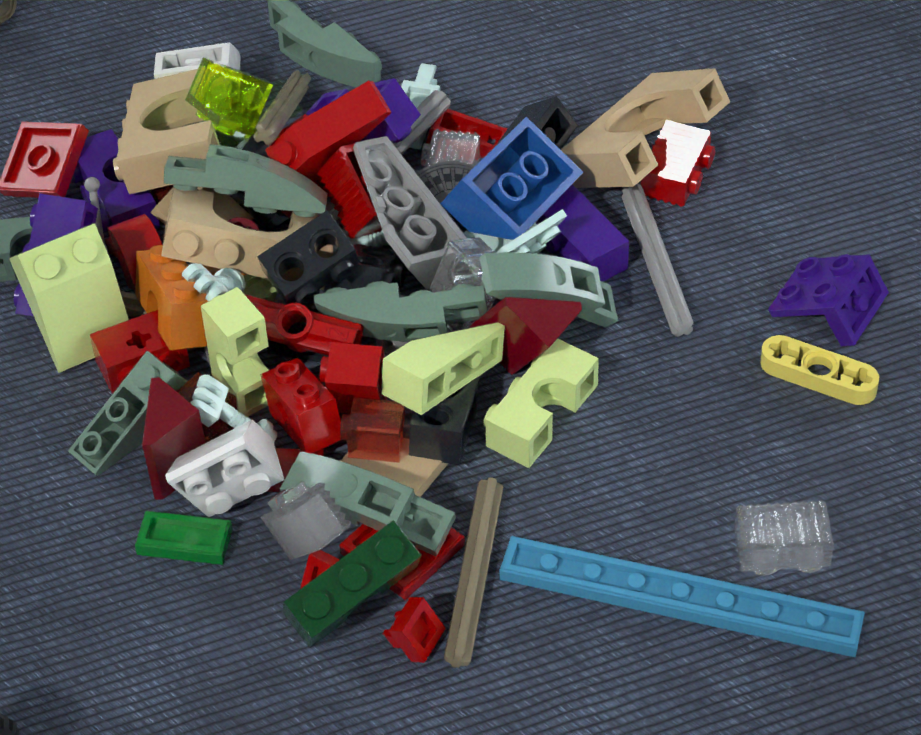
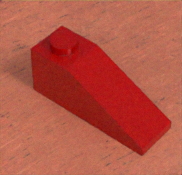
(340, 123)

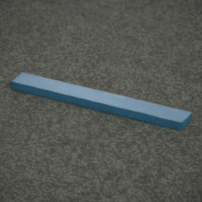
(683, 596)

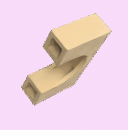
(156, 131)
(615, 145)
(204, 238)

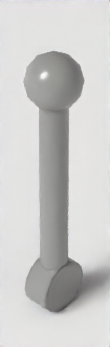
(92, 185)

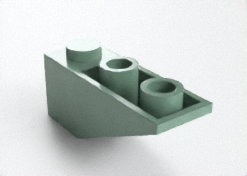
(121, 421)

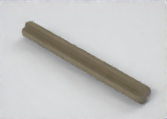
(282, 108)
(473, 573)

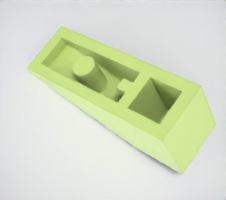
(440, 365)

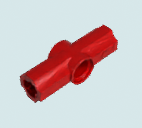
(316, 335)

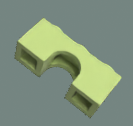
(233, 338)
(556, 377)

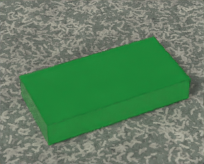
(183, 537)

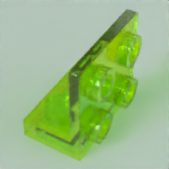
(228, 97)

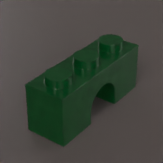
(350, 582)

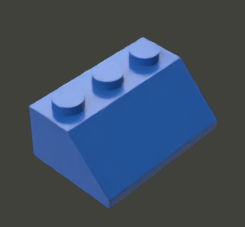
(512, 184)

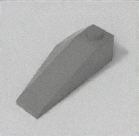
(406, 208)

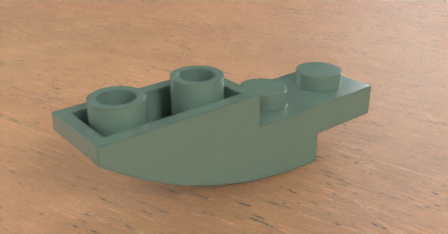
(322, 50)
(266, 182)
(549, 279)
(399, 318)
(375, 500)

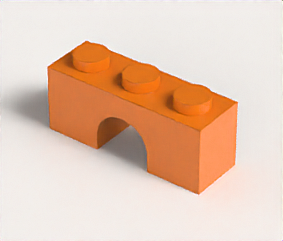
(177, 301)

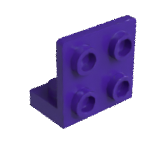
(840, 288)

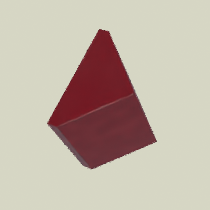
(529, 326)
(169, 431)

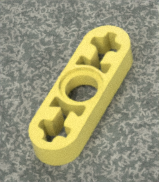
(843, 389)

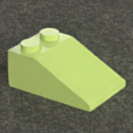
(71, 293)

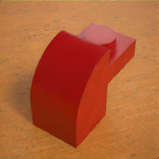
(129, 237)

